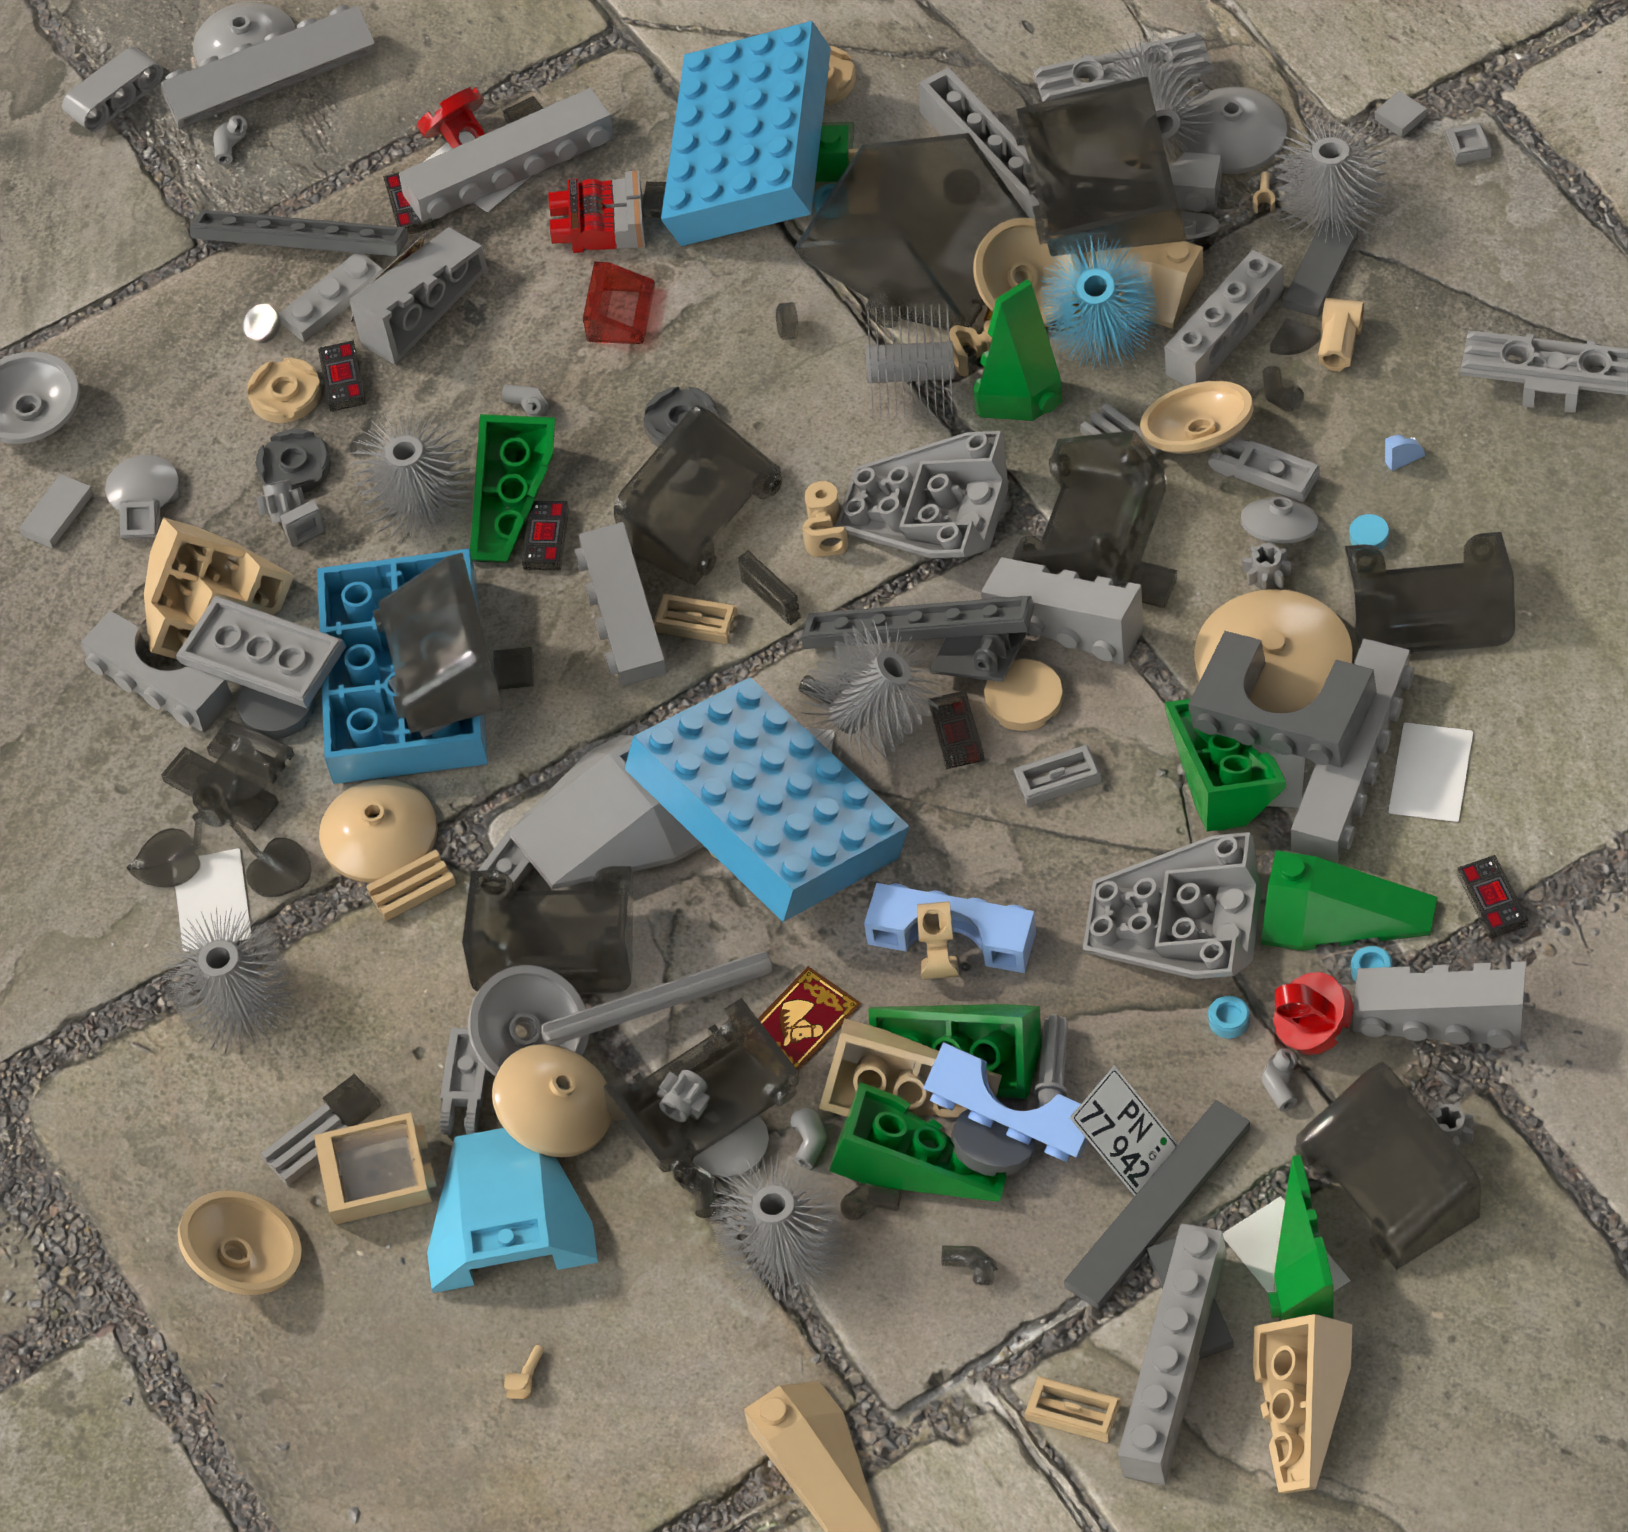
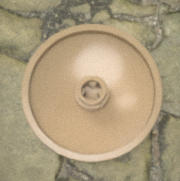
(1298, 643)

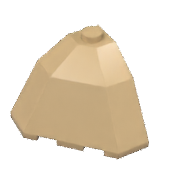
(191, 568)

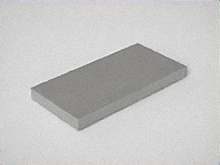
(261, 651)

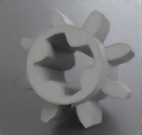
(279, 499)
(1266, 566)
(683, 1095)
(1454, 1123)

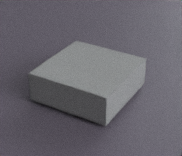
(1400, 114)
(1468, 143)
(139, 519)
(302, 523)

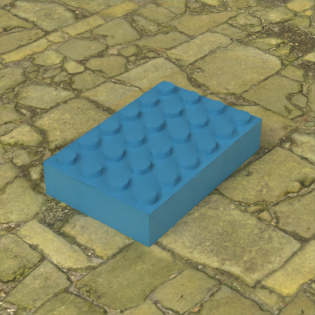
(746, 134)
(358, 705)
(766, 798)

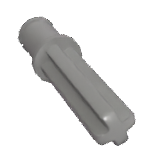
(1052, 1060)

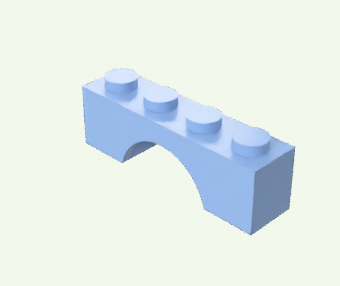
(1000, 931)
(963, 1081)

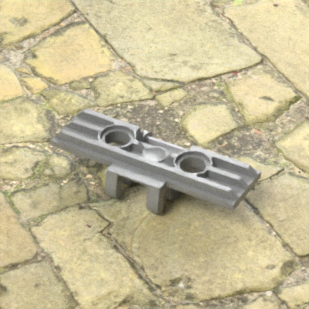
(1062, 78)
(1546, 365)

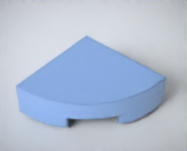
(1401, 451)

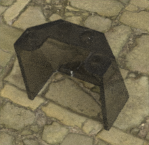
(1099, 170)

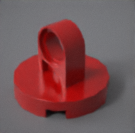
(454, 117)
(1312, 1012)

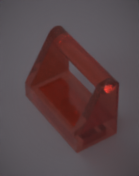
(608, 278)

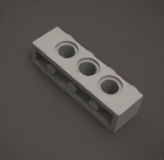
(1224, 319)

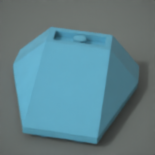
(504, 1208)

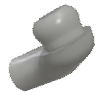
(226, 137)
(529, 397)
(1277, 1076)
(813, 1135)

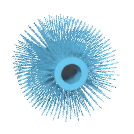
(1099, 302)

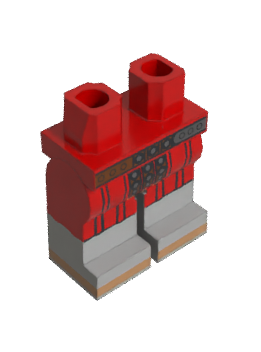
(599, 213)

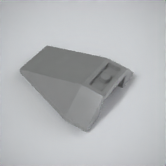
(931, 498)
(598, 821)
(1181, 910)

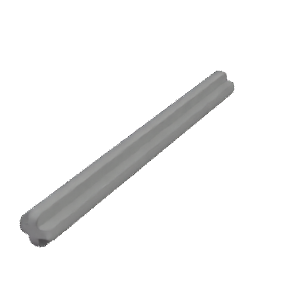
(656, 998)

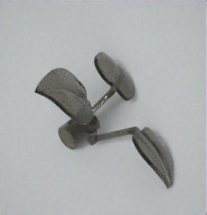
(240, 775)

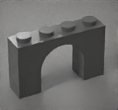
(1316, 732)

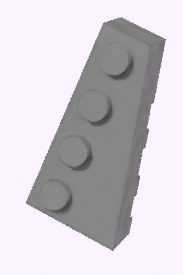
(416, 294)
(621, 604)
(1074, 610)
(1442, 1004)

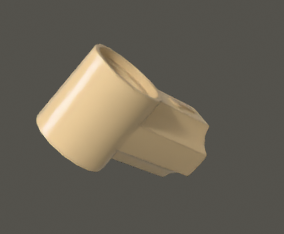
(1340, 325)

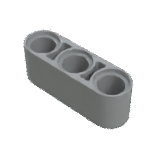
(112, 89)

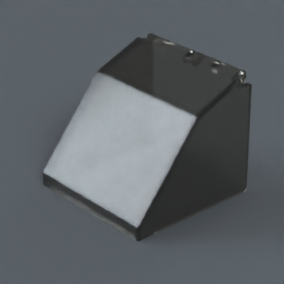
(911, 225)

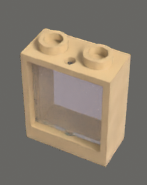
(374, 1168)

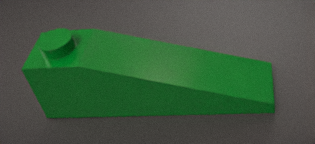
(1020, 365)
(1224, 776)

